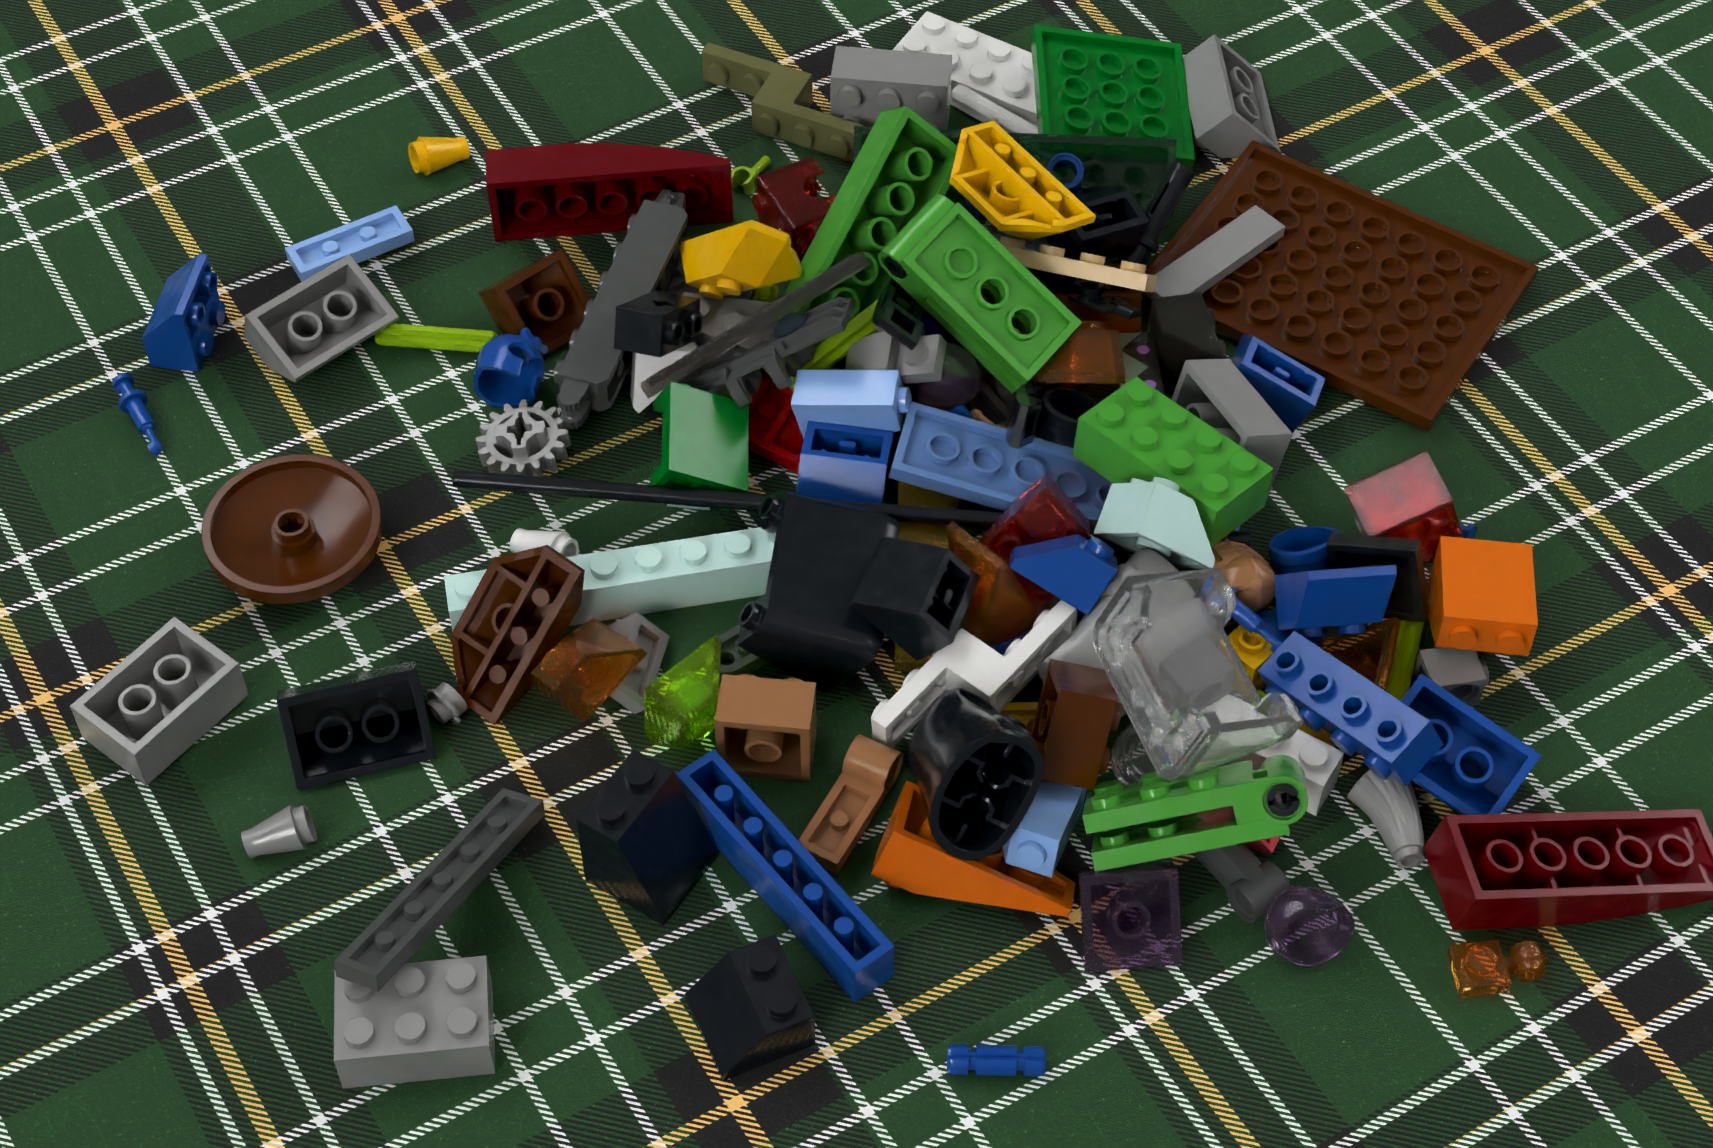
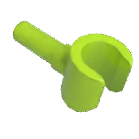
(748, 175)

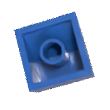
(1333, 598)

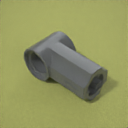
(1247, 881)

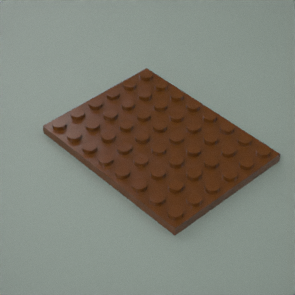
(1356, 285)

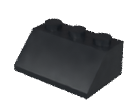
(355, 725)

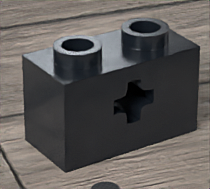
(657, 323)

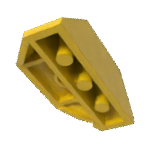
(1013, 186)
(739, 259)

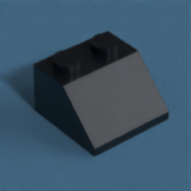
(751, 1009)

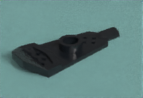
(1090, 294)

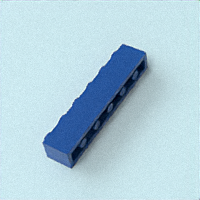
(788, 877)

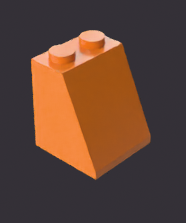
(1483, 596)

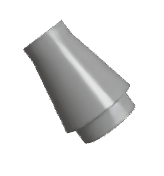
(282, 832)

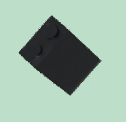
(644, 839)

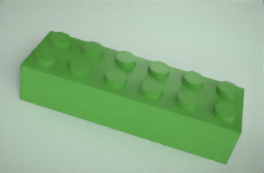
(886, 187)

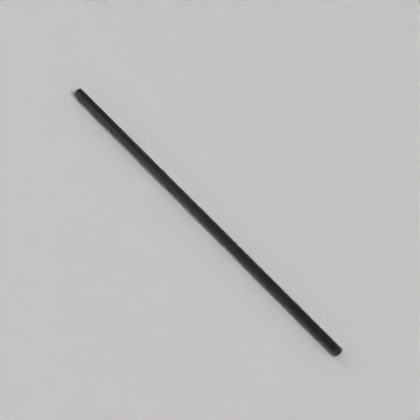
(719, 498)

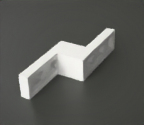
(974, 667)

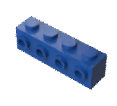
(1351, 709)

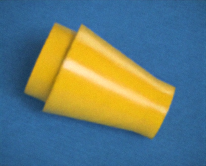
(436, 153)

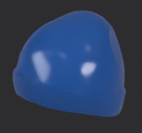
(1301, 549)

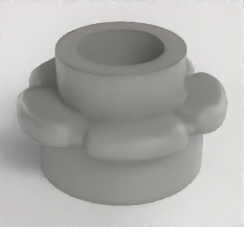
(445, 704)

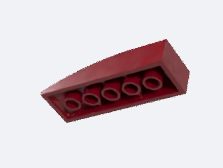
(598, 187)
(1569, 866)

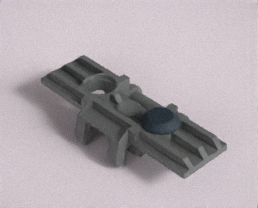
(781, 356)

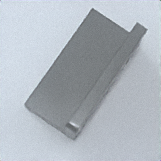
(654, 642)

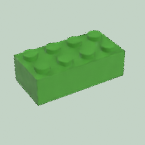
(1151, 436)

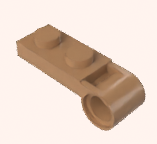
(852, 802)

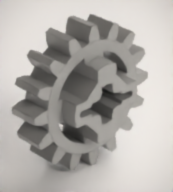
(523, 440)

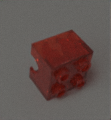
(790, 203)
(1406, 504)

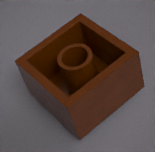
(1074, 723)

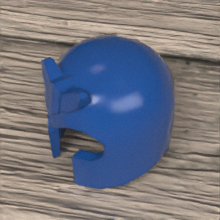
(510, 369)

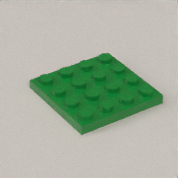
(1111, 87)

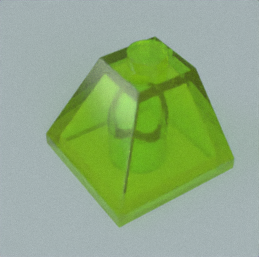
(685, 698)

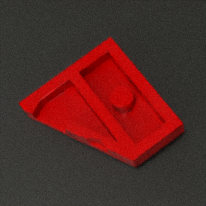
(773, 426)

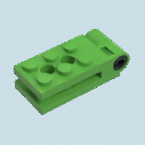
(948, 263)
(1193, 813)

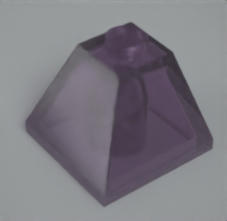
(1131, 916)

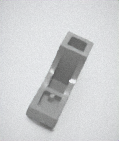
(883, 352)

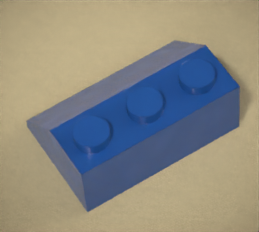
(1478, 760)

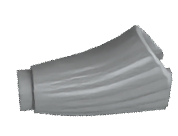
(1394, 814)

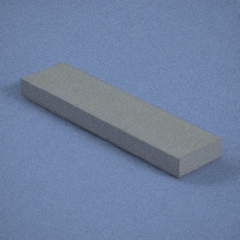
(1219, 254)

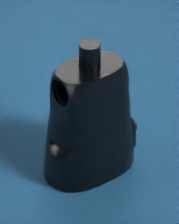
(973, 773)

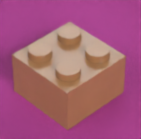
(767, 726)

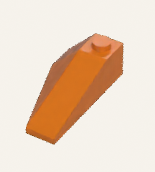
(916, 862)

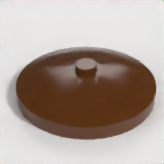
(292, 529)

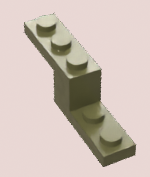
(780, 101)

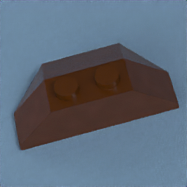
(511, 626)

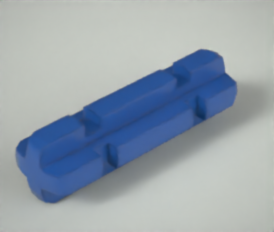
(996, 1060)

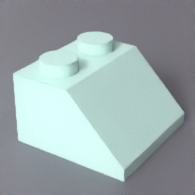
(1156, 519)

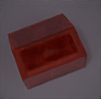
(1035, 517)

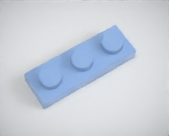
(360, 239)

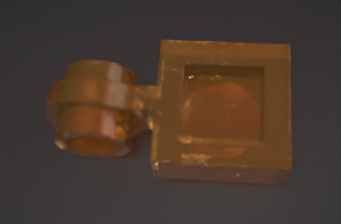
(1483, 970)

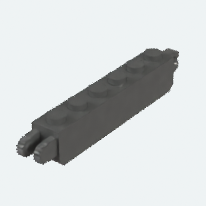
(641, 263)

